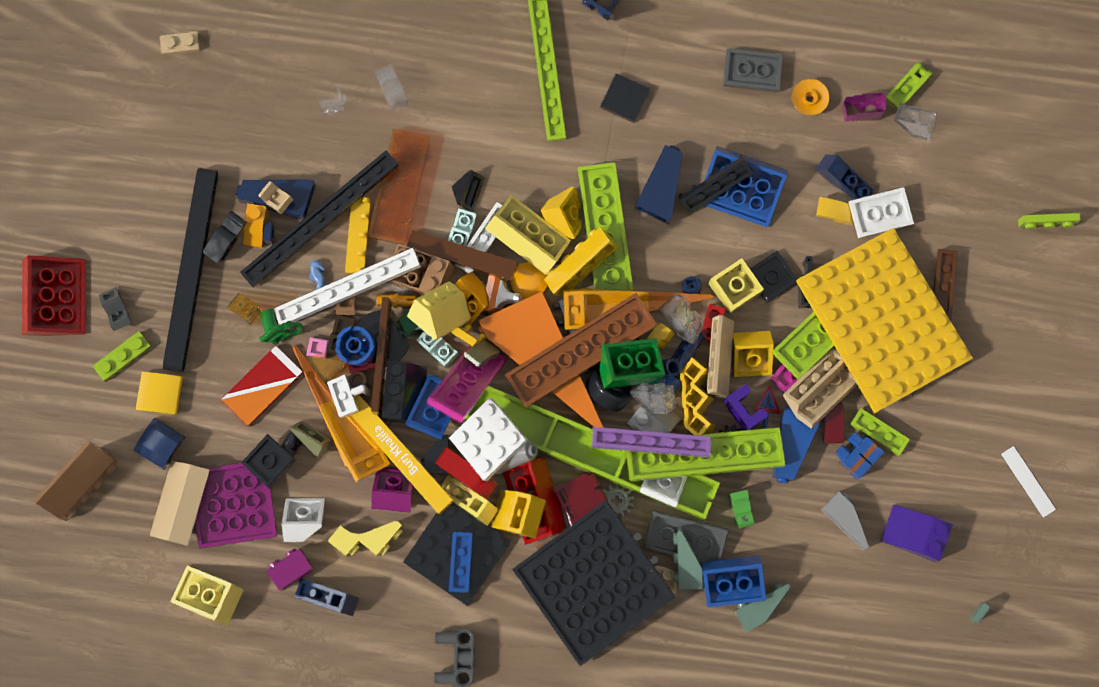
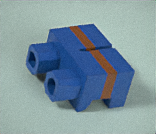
(860, 457)

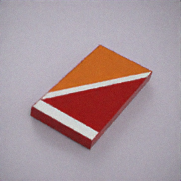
(262, 385)

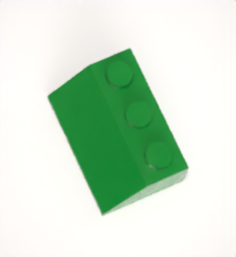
(631, 363)

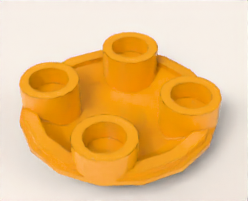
(528, 280)

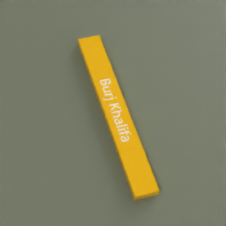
(401, 456)

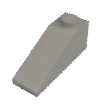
(843, 514)

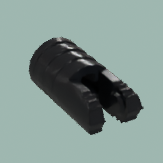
(291, 443)

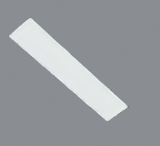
(1028, 481)

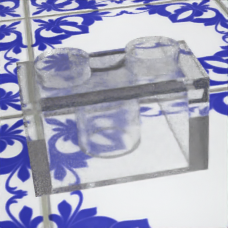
(682, 318)

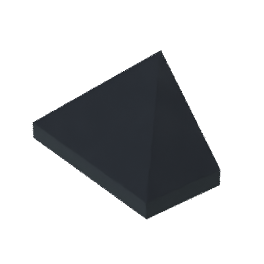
(468, 189)

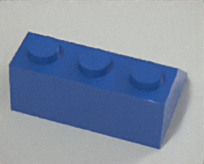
(733, 581)

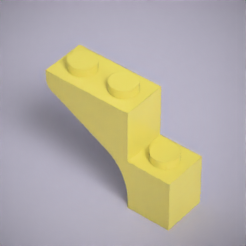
(375, 540)

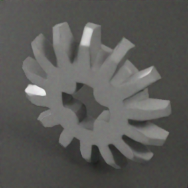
(622, 496)

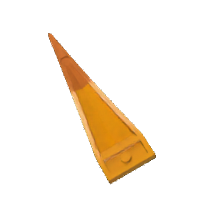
(587, 304)
(354, 444)

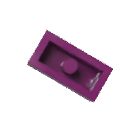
(289, 569)

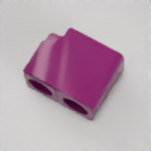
(872, 99)

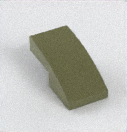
(482, 353)

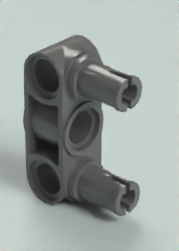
(463, 658)

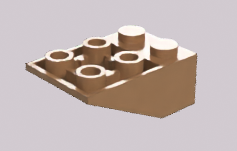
(431, 274)

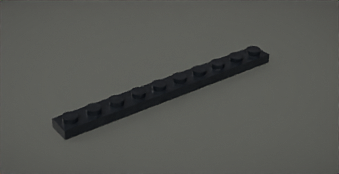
(319, 218)

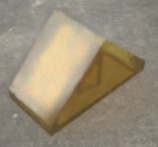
(244, 308)
(326, 367)

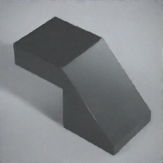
(115, 309)

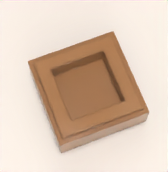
(346, 307)

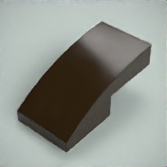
(341, 323)

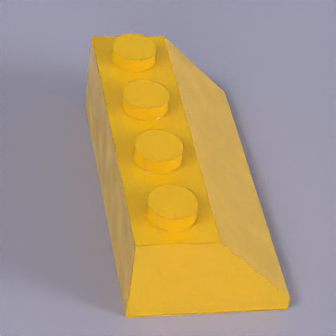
(581, 262)

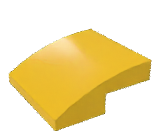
(159, 393)

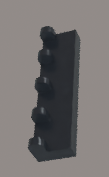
(716, 184)

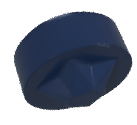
(692, 285)

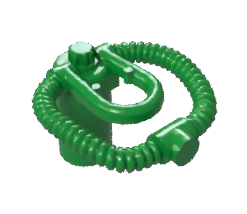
(272, 329)

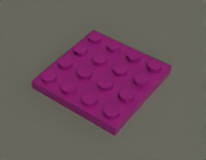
(234, 508)

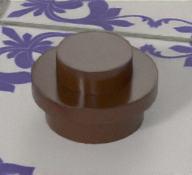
(358, 378)

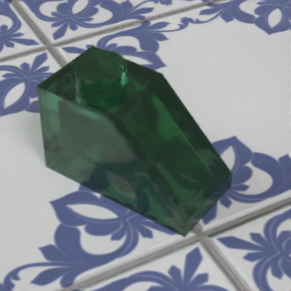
(407, 327)

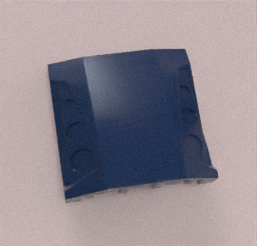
(158, 443)

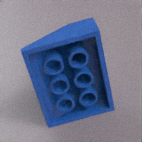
(753, 196)

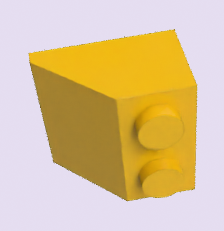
(752, 354)

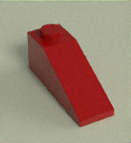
(465, 473)

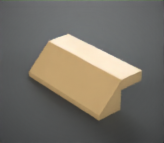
(720, 357)
(820, 389)
(179, 502)

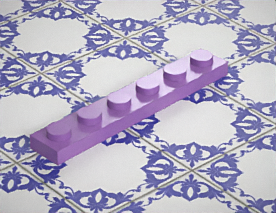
(651, 442)

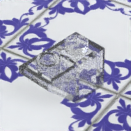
(655, 398)

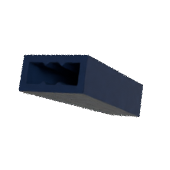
(299, 190)
(660, 190)

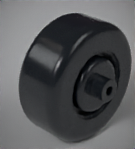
(609, 398)

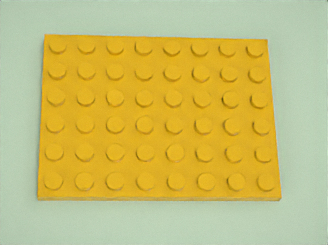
(884, 320)

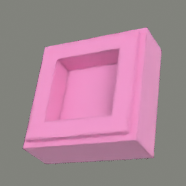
(317, 347)

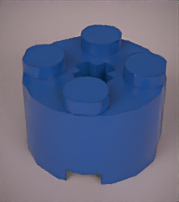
(346, 346)

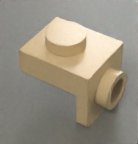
(275, 197)

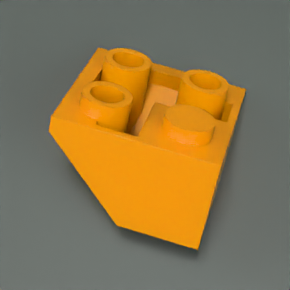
(474, 294)

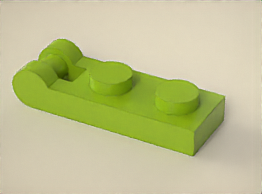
(908, 86)

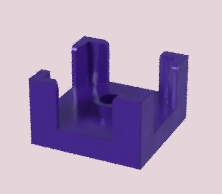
(740, 412)

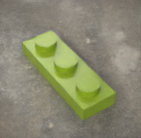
(1049, 220)
(121, 356)
(879, 432)

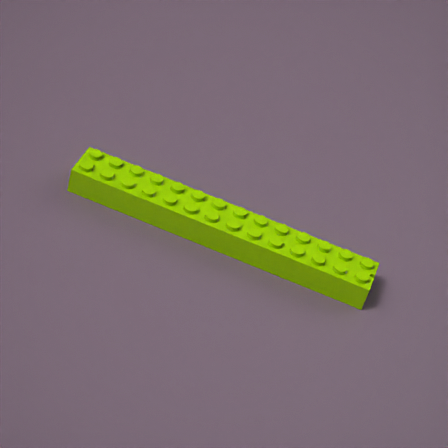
(573, 445)

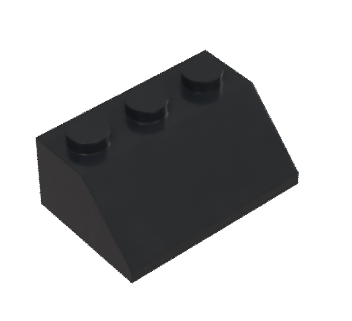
(402, 389)

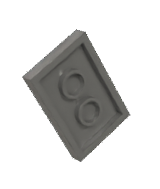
(752, 70)

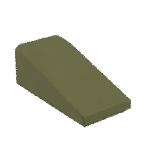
(311, 438)

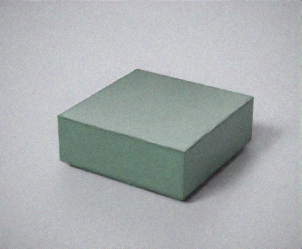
(979, 613)

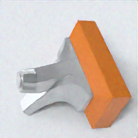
(499, 295)

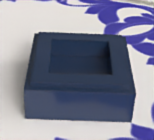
(268, 233)

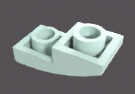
(462, 227)
(438, 349)

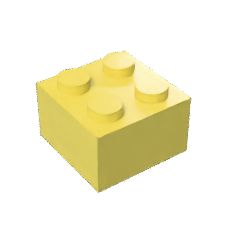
(735, 286)

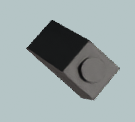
(432, 456)

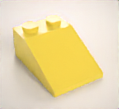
(207, 595)

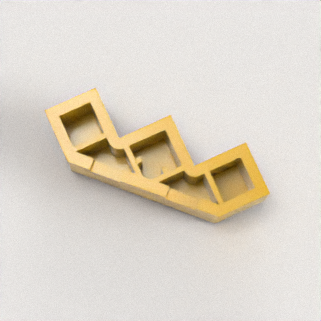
(695, 399)

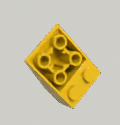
(518, 513)

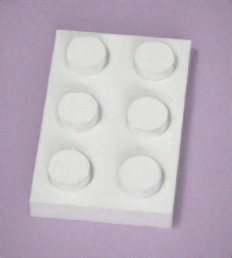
(881, 212)

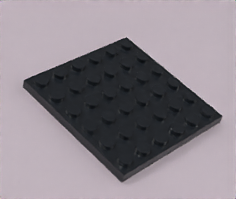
(593, 583)

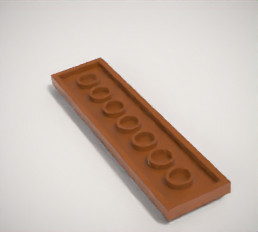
(579, 350)

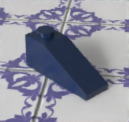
(326, 597)

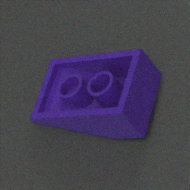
(916, 533)

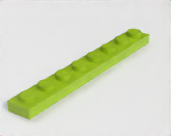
(547, 70)

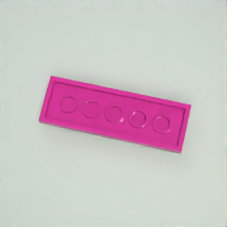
(464, 386)

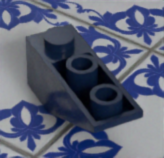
(843, 177)

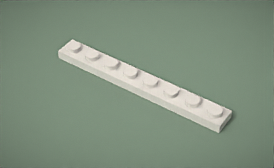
(348, 287)

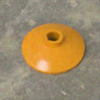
(813, 89)

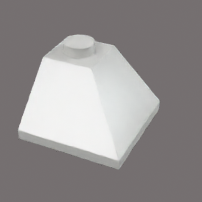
(301, 518)

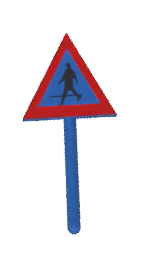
(768, 403)

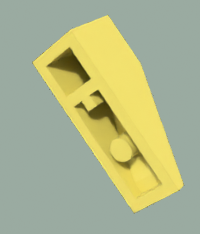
(469, 500)

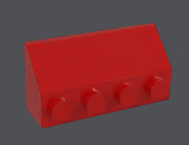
(535, 480)

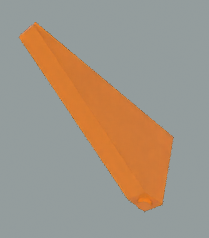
(525, 332)

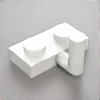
(344, 395)

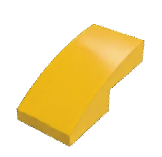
(834, 210)

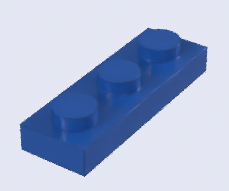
(460, 562)

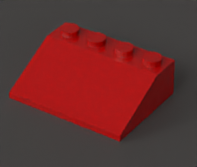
(53, 296)

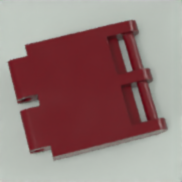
(580, 496)

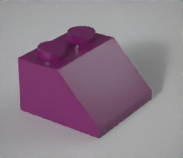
(392, 491)

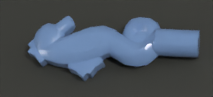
(316, 275)

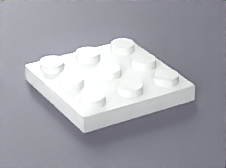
(488, 439)

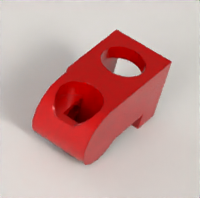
(711, 312)

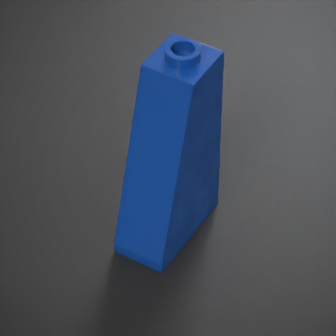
(795, 441)

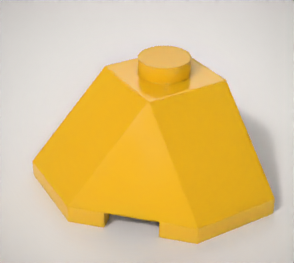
(563, 212)

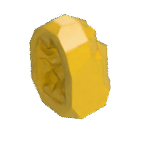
(662, 334)

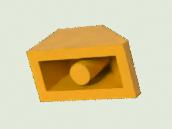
(254, 228)

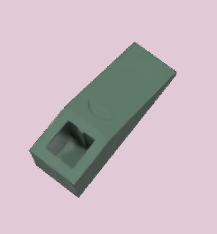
(689, 567)
(756, 613)

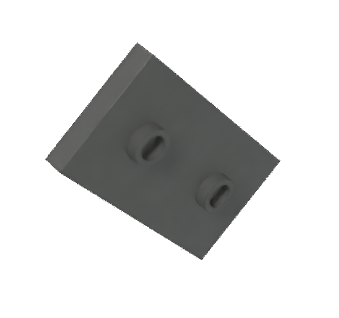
(706, 539)

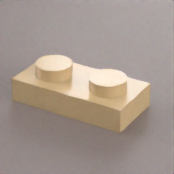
(179, 43)

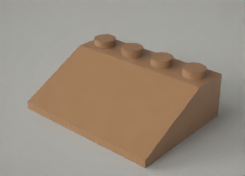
(76, 481)

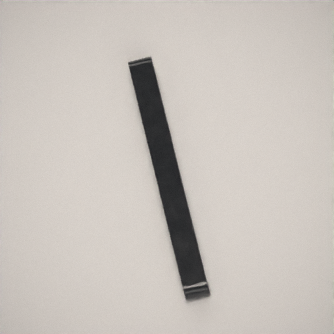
(190, 270)

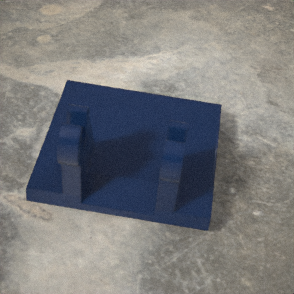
(604, 13)

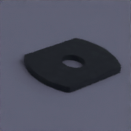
(396, 343)

